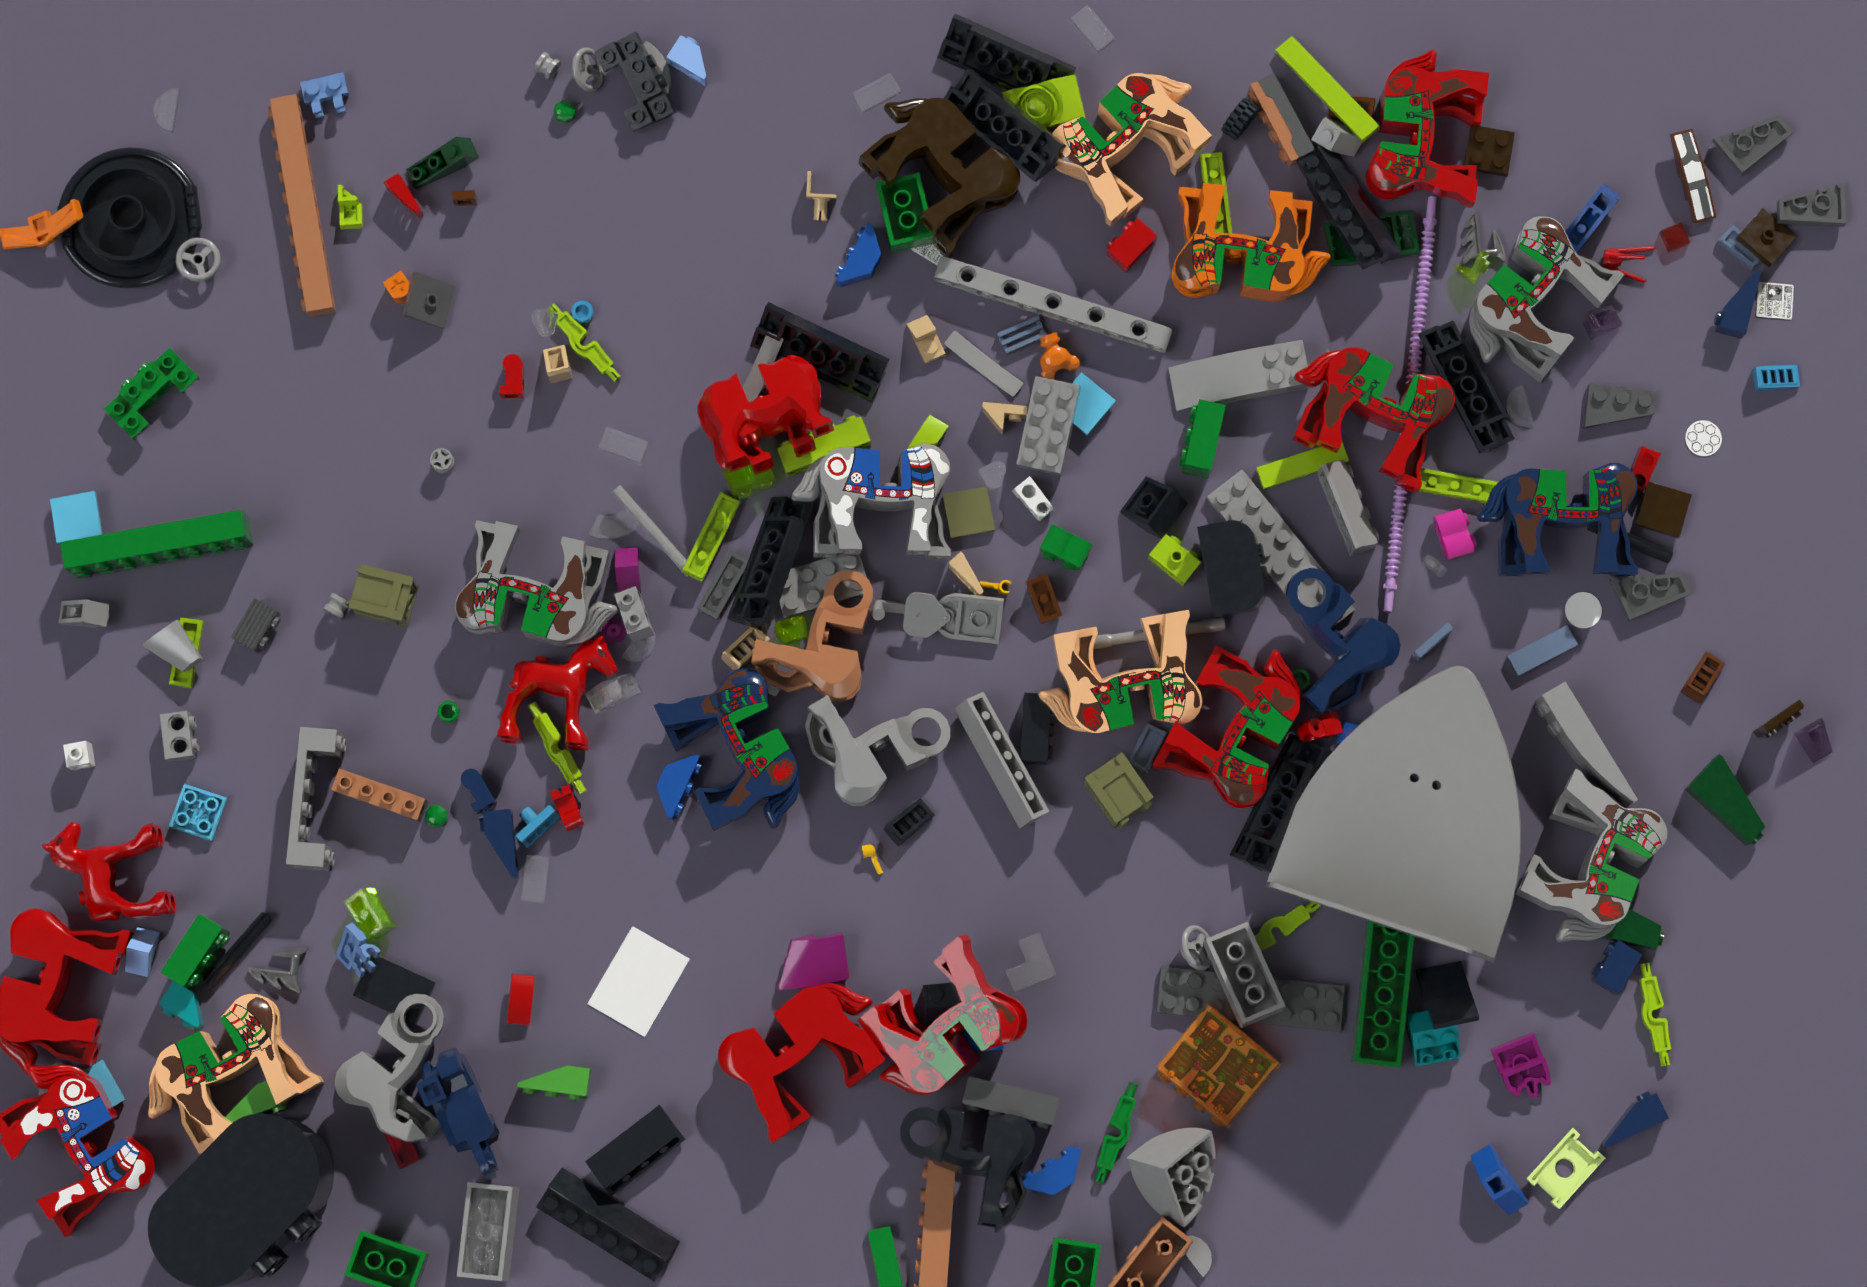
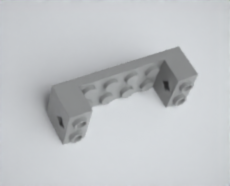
(311, 743)

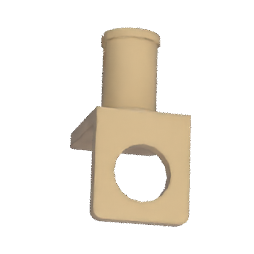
(820, 200)

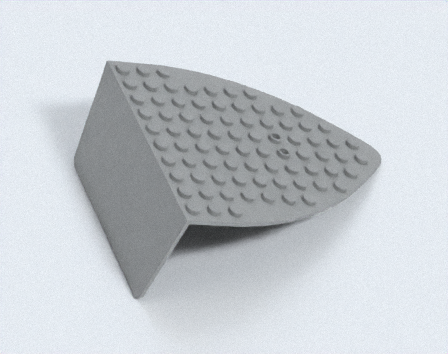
(1398, 848)

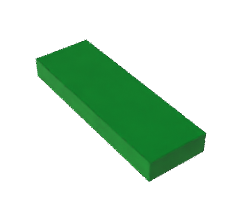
(885, 1257)

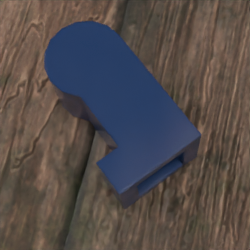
(475, 783)

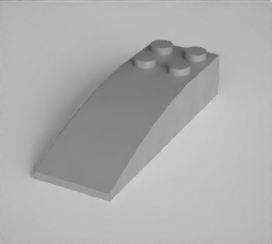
(1239, 375)
(1581, 741)

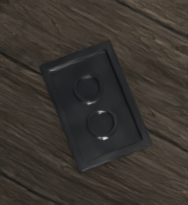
(392, 984)
(1447, 995)

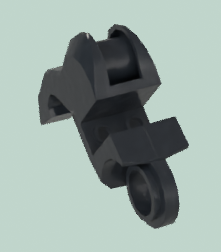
(1004, 1149)

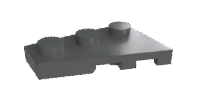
(1818, 208)

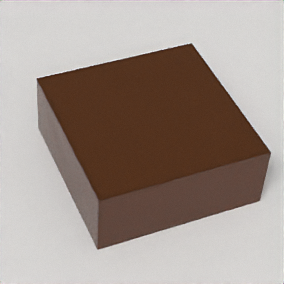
(463, 198)

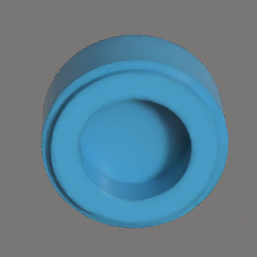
(582, 312)

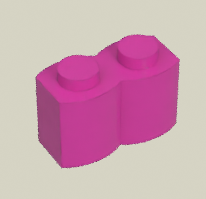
(1454, 535)

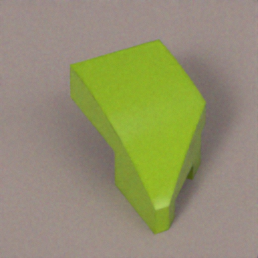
(349, 210)
(929, 433)

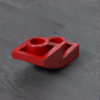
(520, 999)

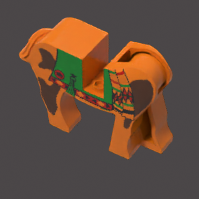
(1270, 268)

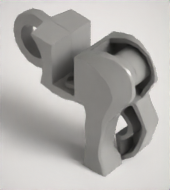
(855, 769)
(372, 1085)

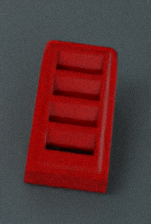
(402, 193)

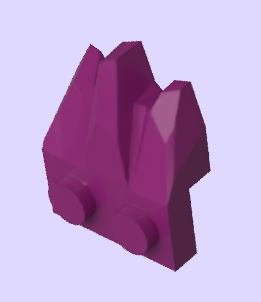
(1521, 1065)

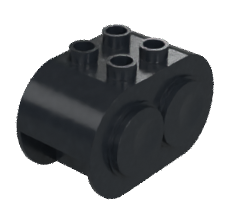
(242, 1203)

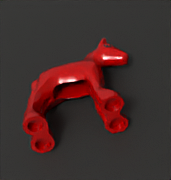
(559, 680)
(99, 872)

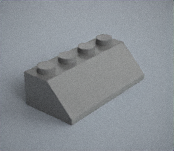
(1347, 507)

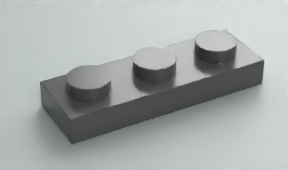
(723, 585)

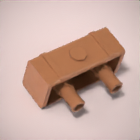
(1152, 1258)

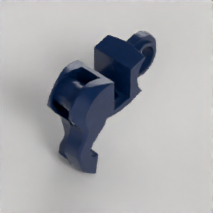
(1364, 647)
(459, 1108)

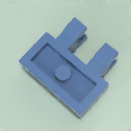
(325, 89)
(355, 952)

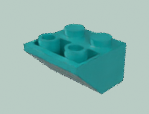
(1431, 1045)

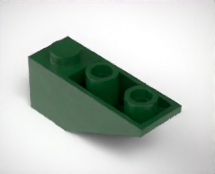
(443, 161)

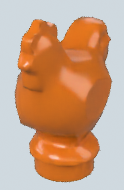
(1055, 357)

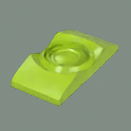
(1050, 101)

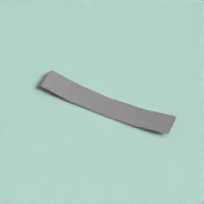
(766, 355)
(983, 363)

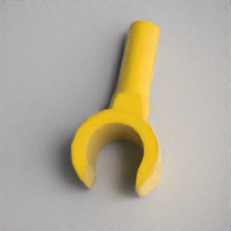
(997, 586)
(869, 851)

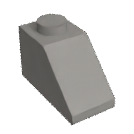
(1336, 137)
(84, 613)

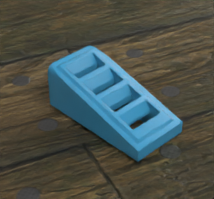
(1759, 385)

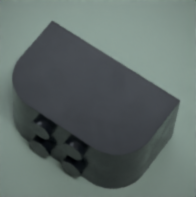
(1233, 567)

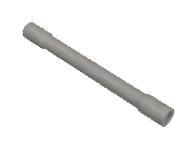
(1205, 626)

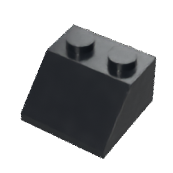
(1154, 507)
(939, 999)

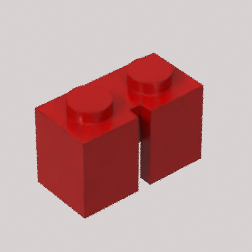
(1133, 242)

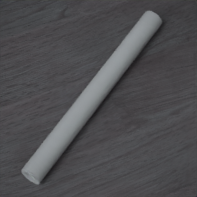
(650, 527)

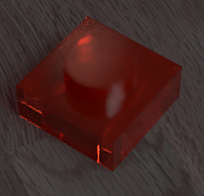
(1674, 237)

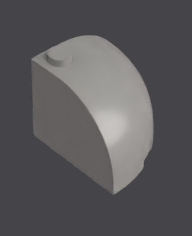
(1175, 1172)

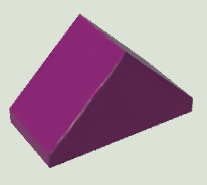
(627, 569)

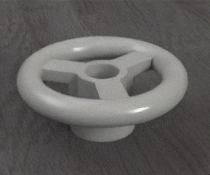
(584, 69)
(201, 267)
(1194, 948)

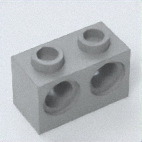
(634, 614)
(173, 737)

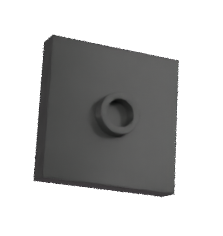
(428, 300)

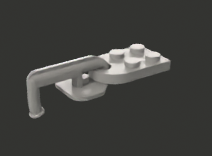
(971, 616)

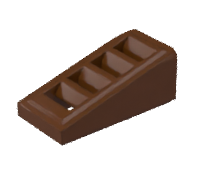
(1693, 688)

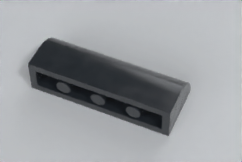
(635, 1150)

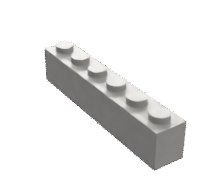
(1001, 760)

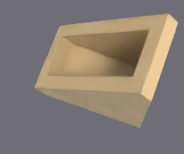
(557, 364)

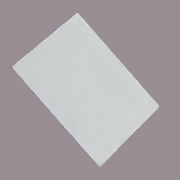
(638, 981)

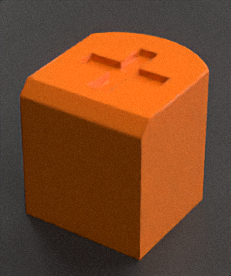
(397, 287)

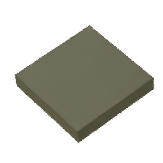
(968, 512)

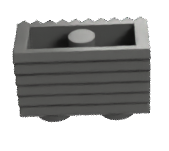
(256, 626)

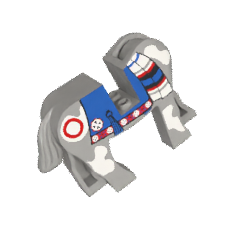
(851, 480)

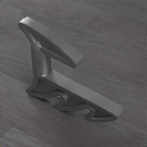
(1474, 248)
(289, 978)

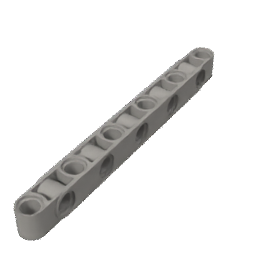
(1035, 299)

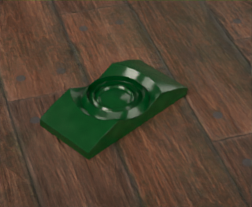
(1398, 224)

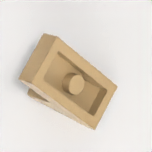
(926, 339)
(997, 412)

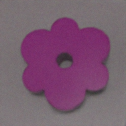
(618, 636)

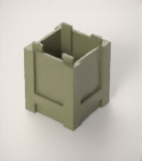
(383, 595)
(1118, 790)

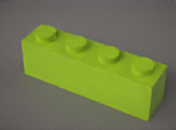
(849, 434)

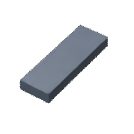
(1542, 650)

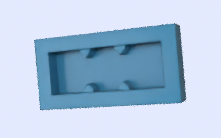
(536, 824)

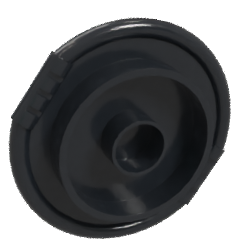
(133, 219)

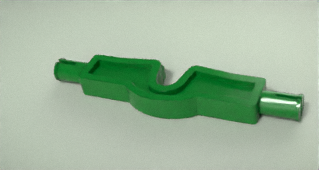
(1112, 1144)

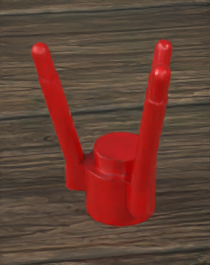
(1613, 258)

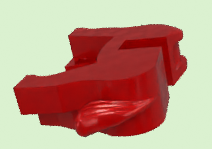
(30, 1009)
(809, 1019)

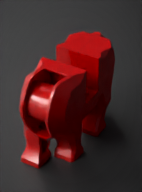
(739, 425)

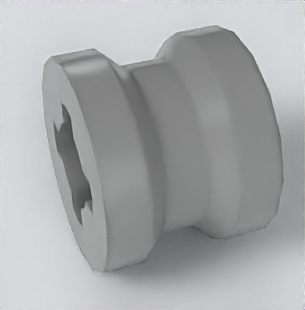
(547, 66)
(440, 456)
(336, 606)

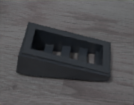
(896, 837)

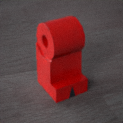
(514, 377)
(1644, 466)
(1321, 728)
(567, 807)

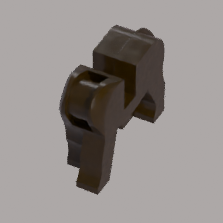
(940, 137)

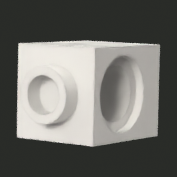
(79, 755)

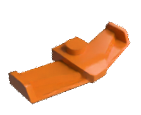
(42, 227)

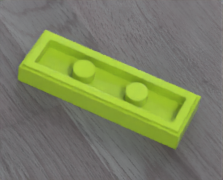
(194, 630)

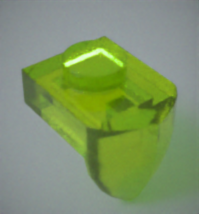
(1480, 266)
(791, 630)

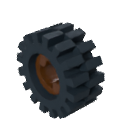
(1240, 119)

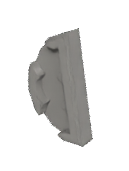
(1198, 1254)

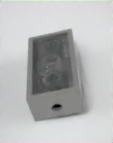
(488, 1232)

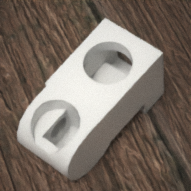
(1033, 498)

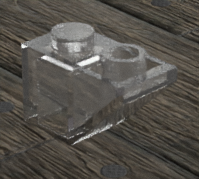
(613, 692)

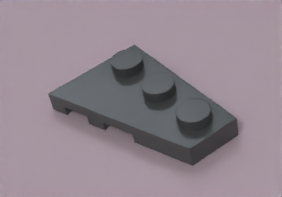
(1751, 144)
(1616, 404)
(1646, 594)

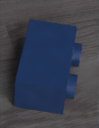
(1615, 967)

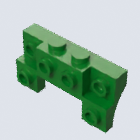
(146, 388)

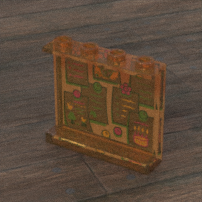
(1216, 1066)

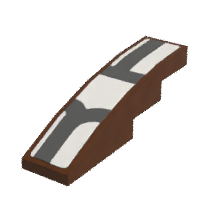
(1693, 175)

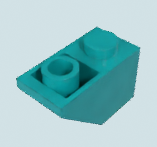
(184, 1004)

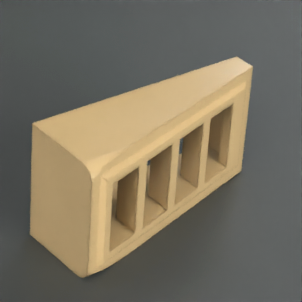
(962, 569)
(732, 649)

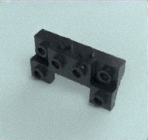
(642, 77)

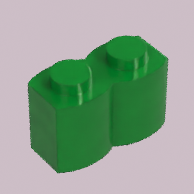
(1065, 548)

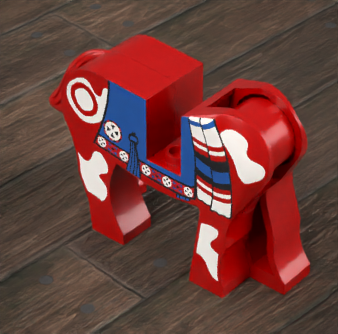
(77, 1108)

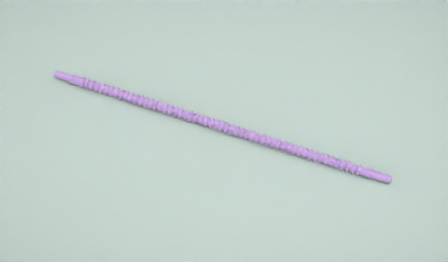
(1429, 223)

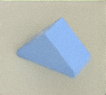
(141, 951)

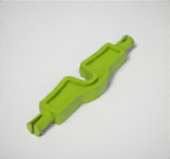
(592, 351)
(560, 757)
(1285, 924)
(1653, 1001)

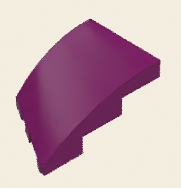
(814, 961)

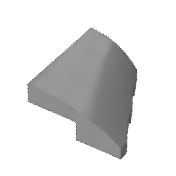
(174, 647)

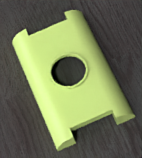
(1583, 1164)

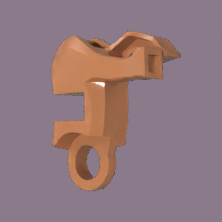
(820, 666)

